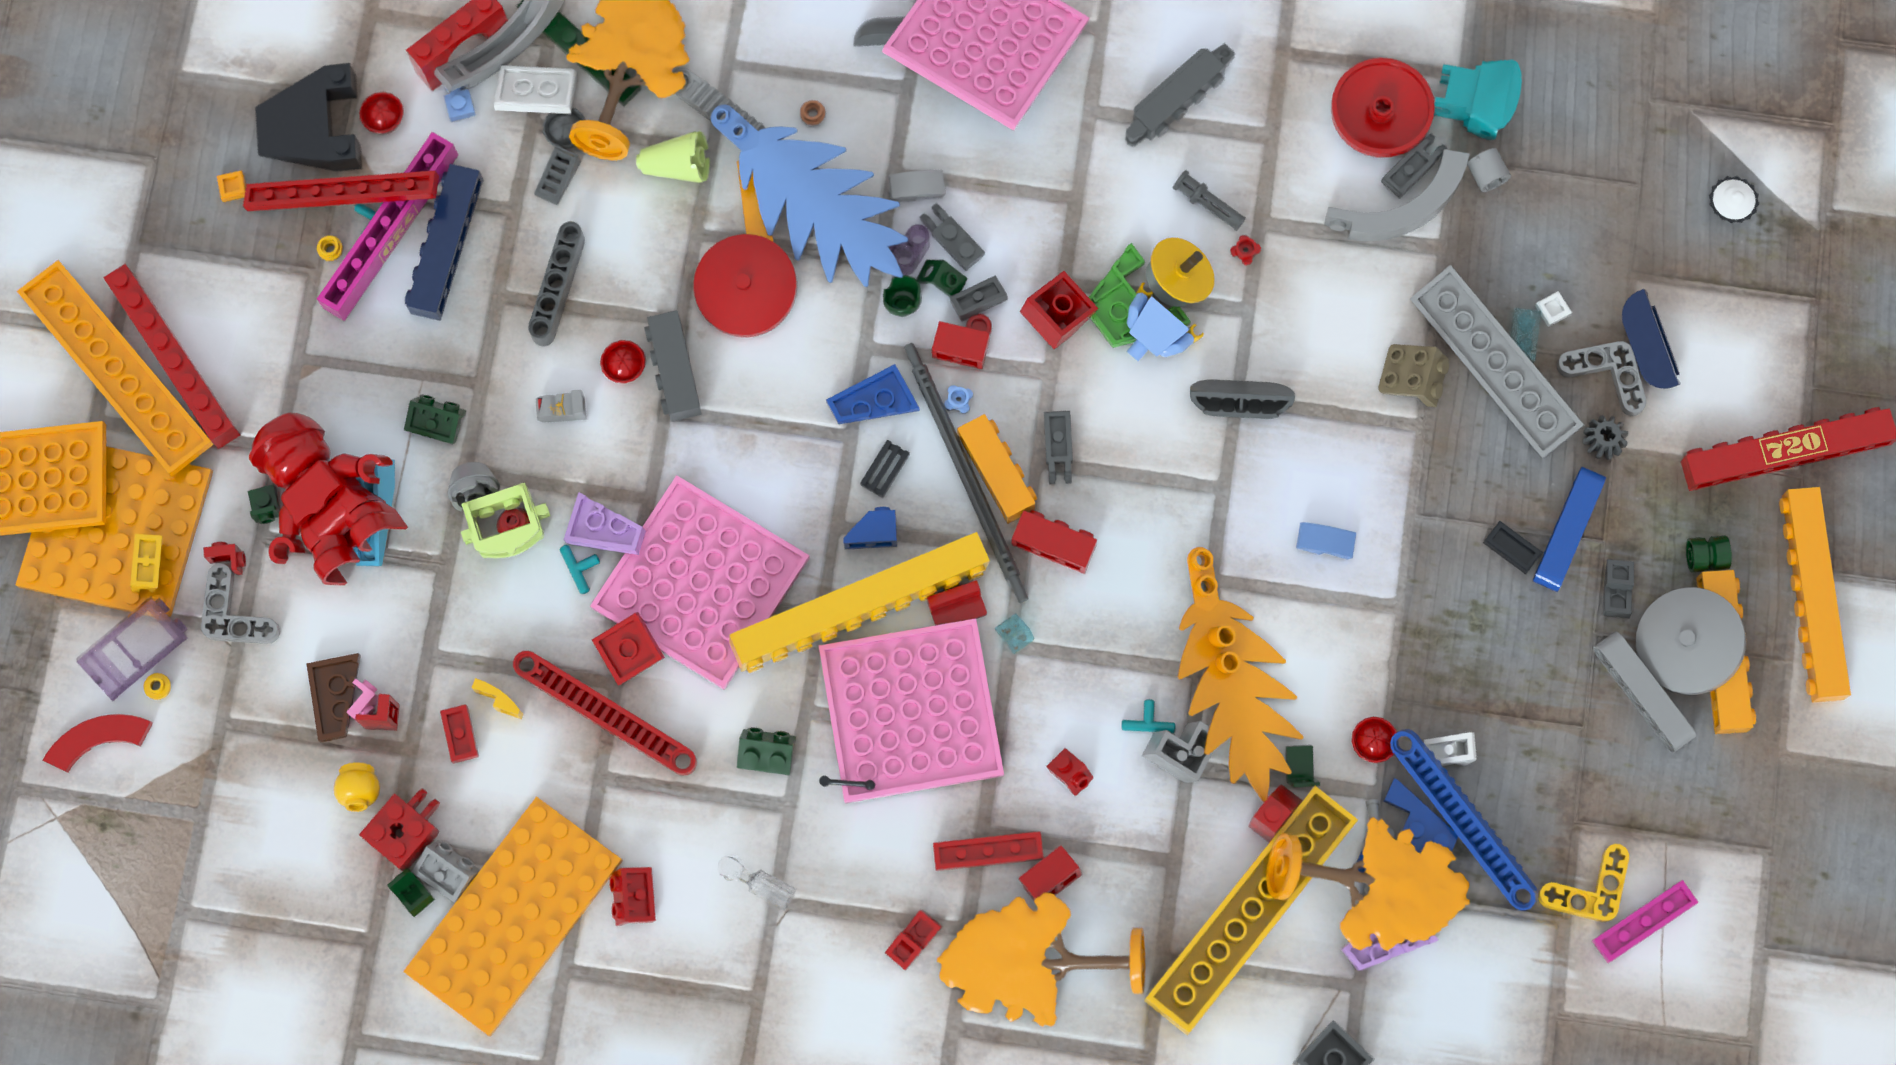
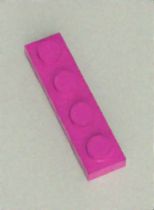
(1645, 921)

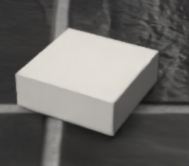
(1553, 308)

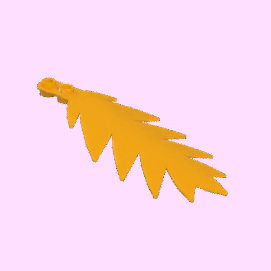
(1223, 648)

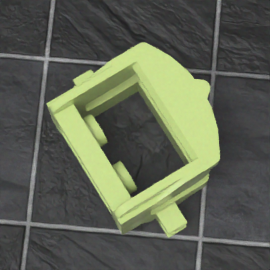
(511, 541)

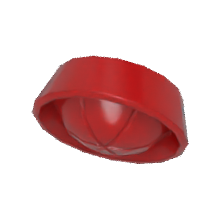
(381, 113)
(623, 361)
(1373, 738)

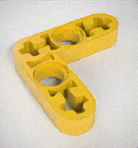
(1592, 900)

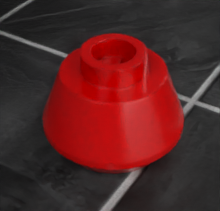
(511, 519)

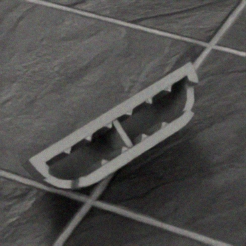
(876, 31)
(1241, 398)

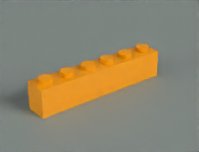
(1732, 700)

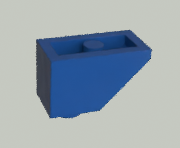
(874, 530)

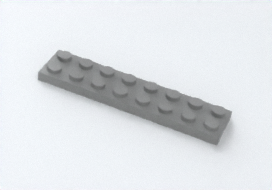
(1497, 362)

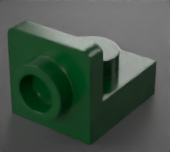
(264, 504)

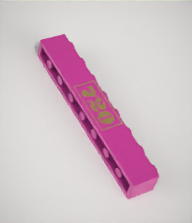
(382, 234)

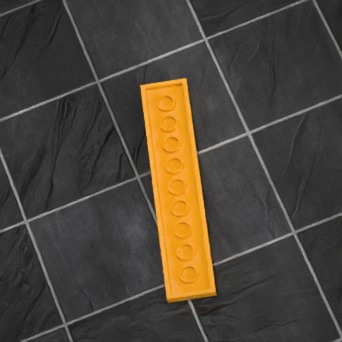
(115, 368)

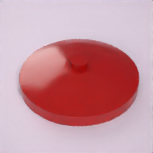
(1382, 107)
(745, 285)

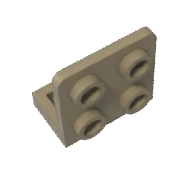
(1414, 372)

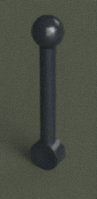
(825, 781)

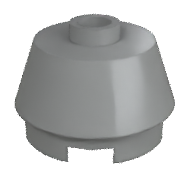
(471, 482)

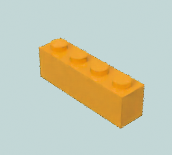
(996, 468)

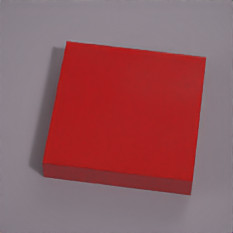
(628, 648)

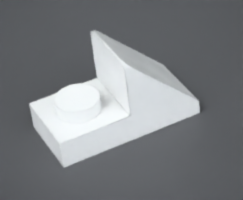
(1453, 749)

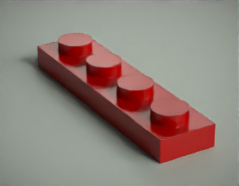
(988, 851)

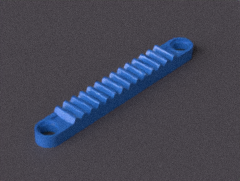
(1464, 819)

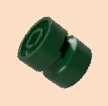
(1713, 553)

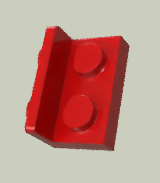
(632, 895)

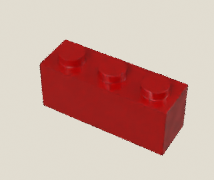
(1054, 541)

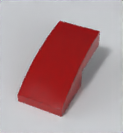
(913, 939)

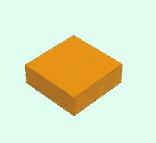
(232, 186)

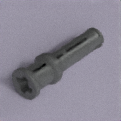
(1196, 196)

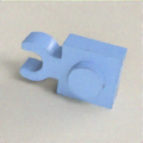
(459, 104)

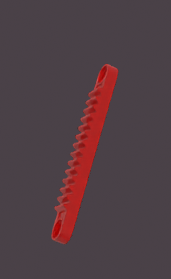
(604, 713)

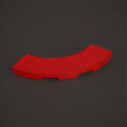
(95, 732)

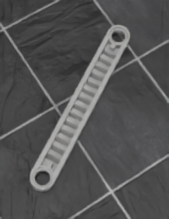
(707, 98)

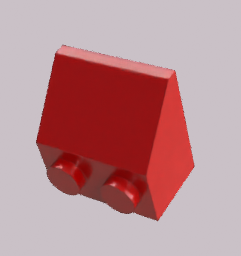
(1058, 309)

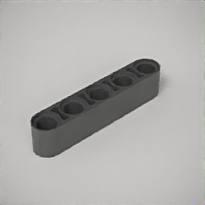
(558, 295)

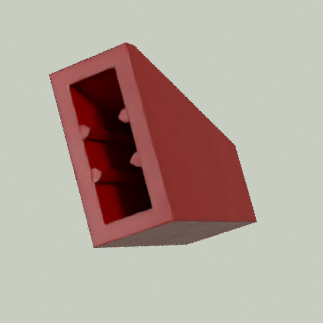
(1274, 812)

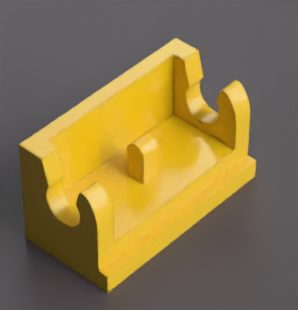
(146, 562)

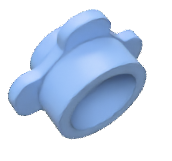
(955, 392)

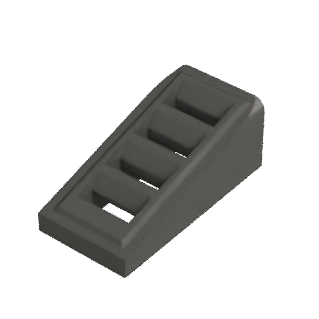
(570, 169)

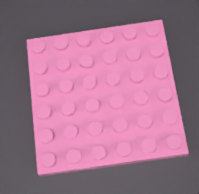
(988, 50)
(700, 579)
(911, 710)

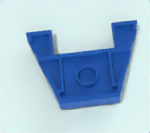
(1421, 820)

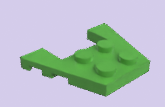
(1114, 297)

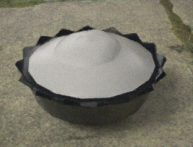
(1734, 199)

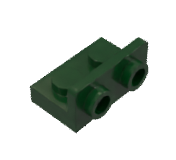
(434, 418)

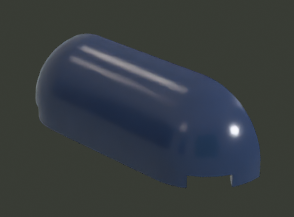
(1649, 341)

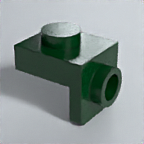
(411, 892)

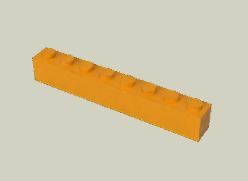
(1815, 595)

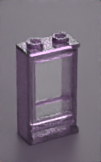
(132, 647)

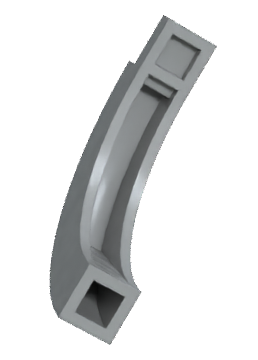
(501, 47)
(1409, 216)

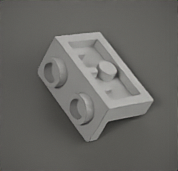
(445, 870)

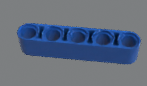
(1569, 529)

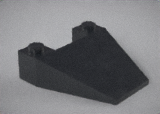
(298, 122)

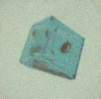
(1015, 633)

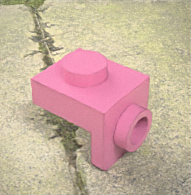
(366, 701)

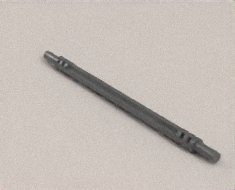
(966, 473)

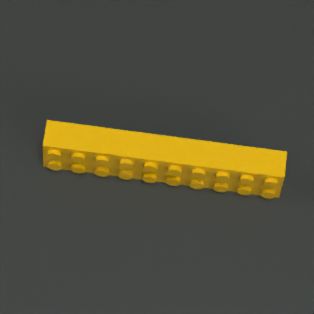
(859, 602)
(1245, 917)

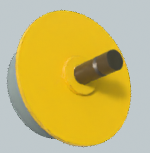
(1179, 272)

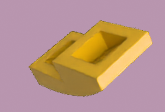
(502, 701)

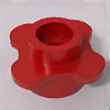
(1245, 242)

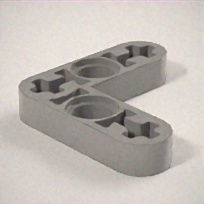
(1609, 362)
(222, 614)

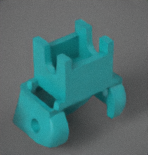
(1481, 96)

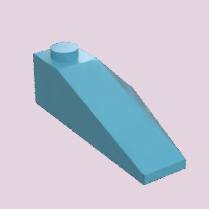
(384, 490)

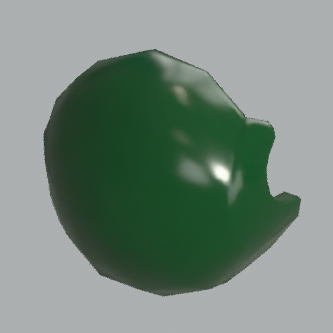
(902, 296)

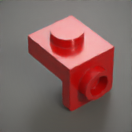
(224, 552)
(1070, 771)

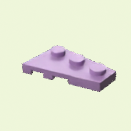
(601, 528)
(1375, 954)

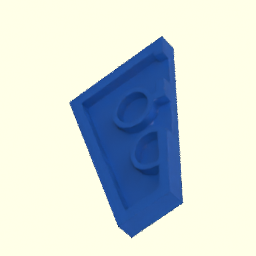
(873, 398)

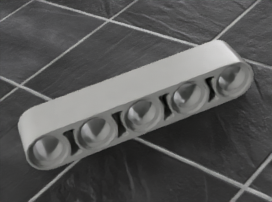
(1644, 692)

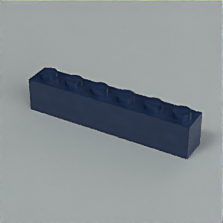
(444, 242)

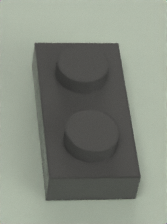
(978, 298)

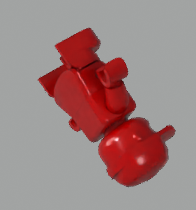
(320, 495)

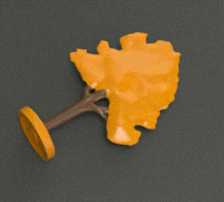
(633, 36)
(1408, 893)
(1006, 960)

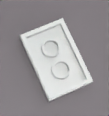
(535, 89)

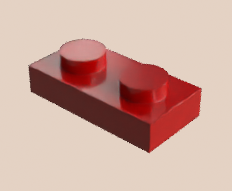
(459, 733)

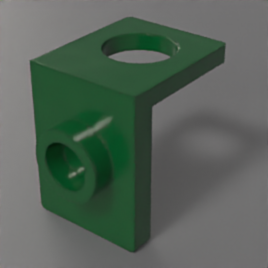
(942, 276)
(1301, 764)

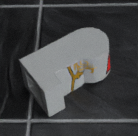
(561, 407)

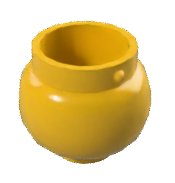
(356, 786)

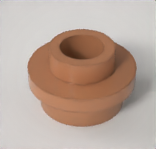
(812, 105)

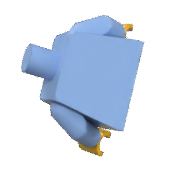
(1156, 328)

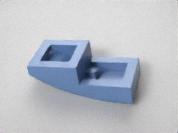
(1326, 539)

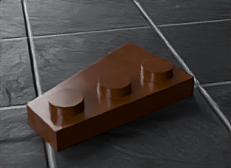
(332, 694)

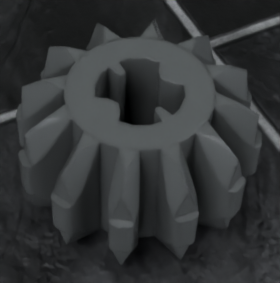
(1595, 437)

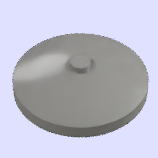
(1691, 640)

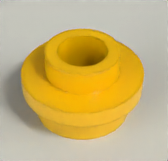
(328, 241)
(164, 689)

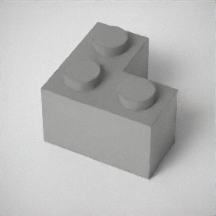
(1180, 756)

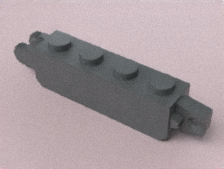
(1178, 93)

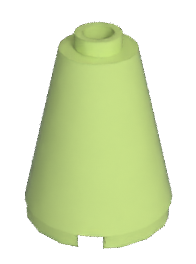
(677, 158)

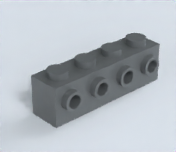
(674, 366)

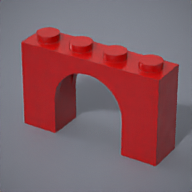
(439, 43)

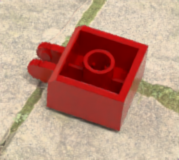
(416, 829)

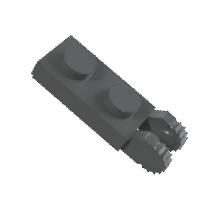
(1412, 167)
(953, 238)
(1058, 443)

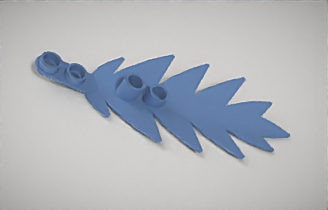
(813, 197)

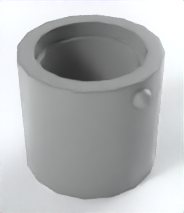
(1489, 170)

